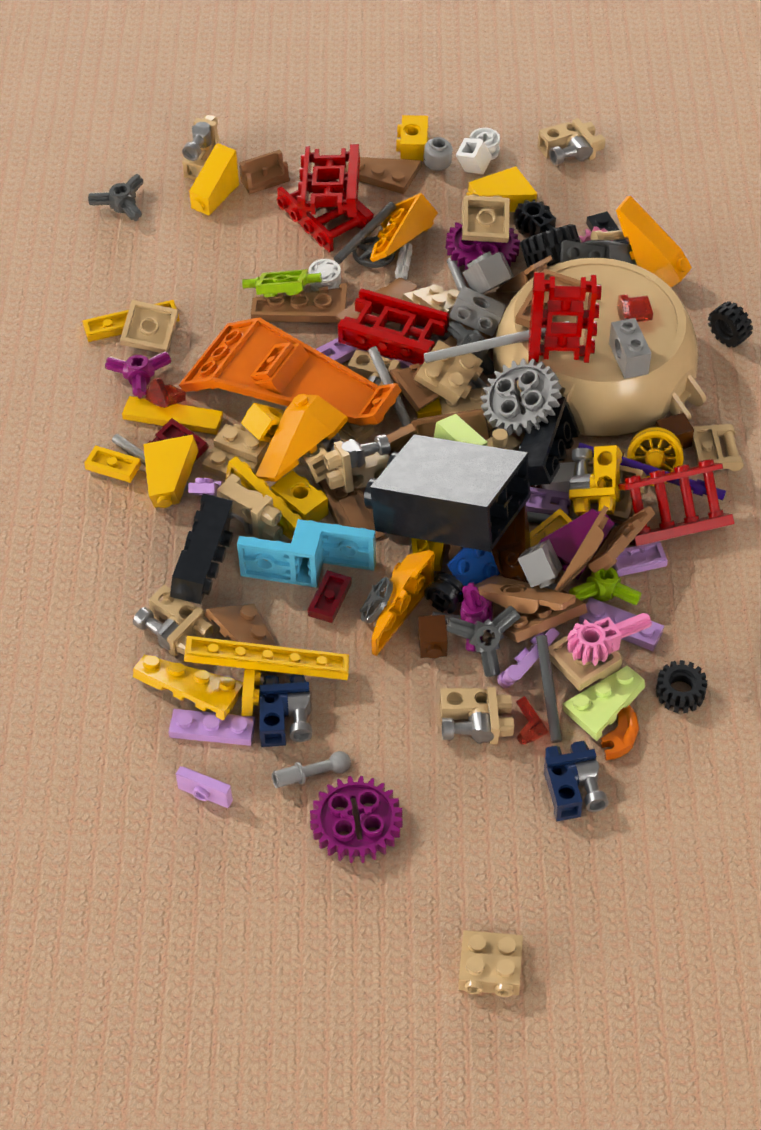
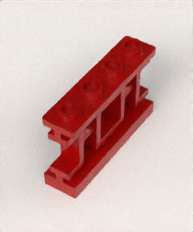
(329, 193)
(563, 301)
(389, 341)

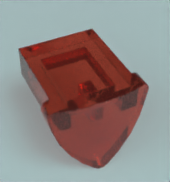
(634, 307)
(164, 395)
(534, 728)

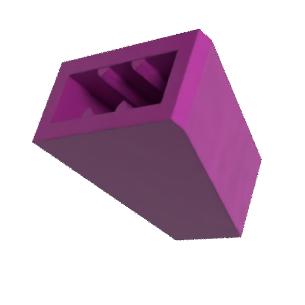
(570, 537)

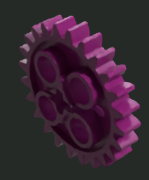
(466, 251)
(329, 822)

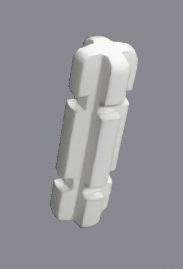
(403, 261)

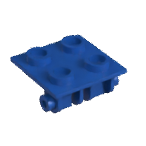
(473, 566)

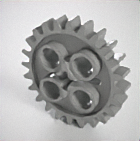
(500, 402)

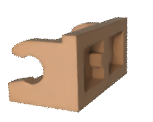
(264, 172)

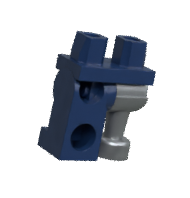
(280, 702)
(566, 774)

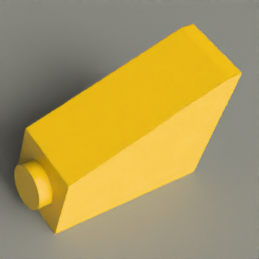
(216, 180)
(507, 184)
(169, 468)

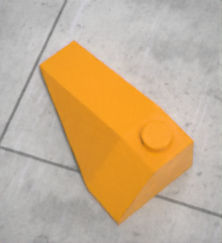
(403, 225)
(651, 244)
(301, 428)
(409, 582)

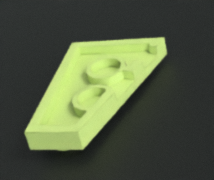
(603, 701)

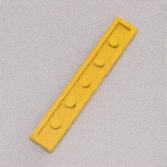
(266, 658)

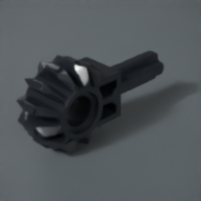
(533, 218)

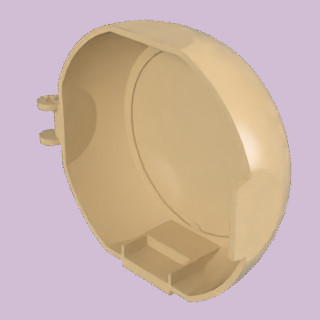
(596, 390)

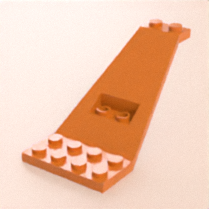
(276, 367)

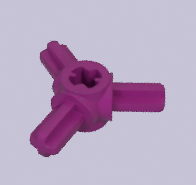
(138, 370)
(475, 609)

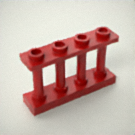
(314, 226)
(692, 522)

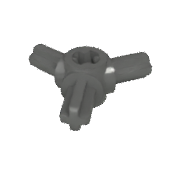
(120, 197)
(469, 336)
(474, 631)

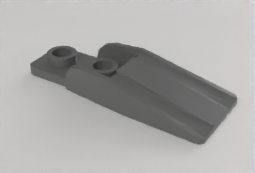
(596, 249)

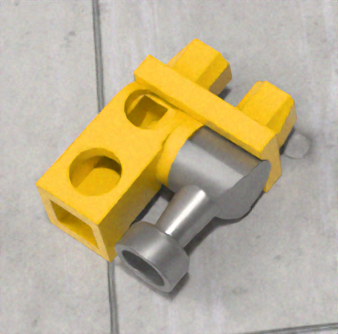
(599, 486)

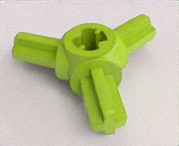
(604, 586)

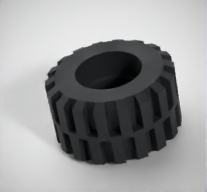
(547, 243)

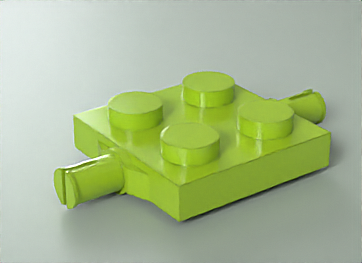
(282, 282)

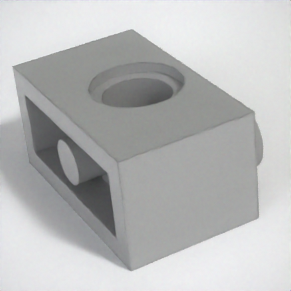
(477, 311)
(630, 348)
(540, 564)

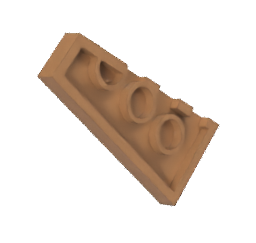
(304, 307)

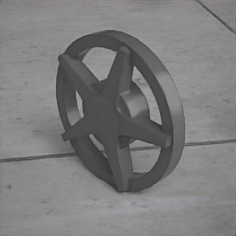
(368, 251)
(376, 600)

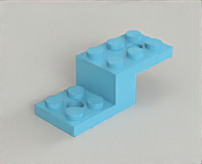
(304, 557)

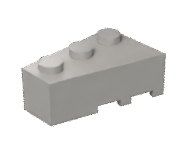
(488, 272)

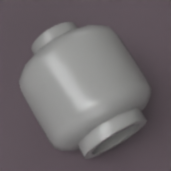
(438, 154)

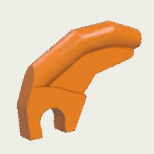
(623, 736)

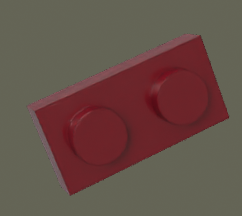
(329, 596)

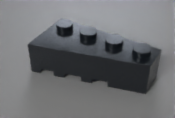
(549, 444)
(203, 550)

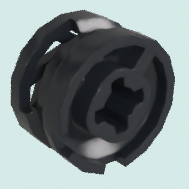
(445, 592)

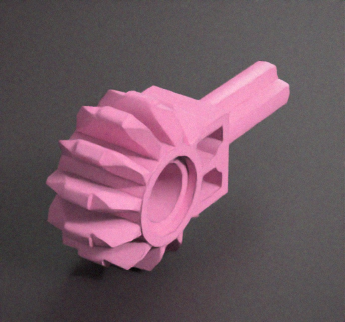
(601, 638)

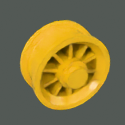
(656, 448)

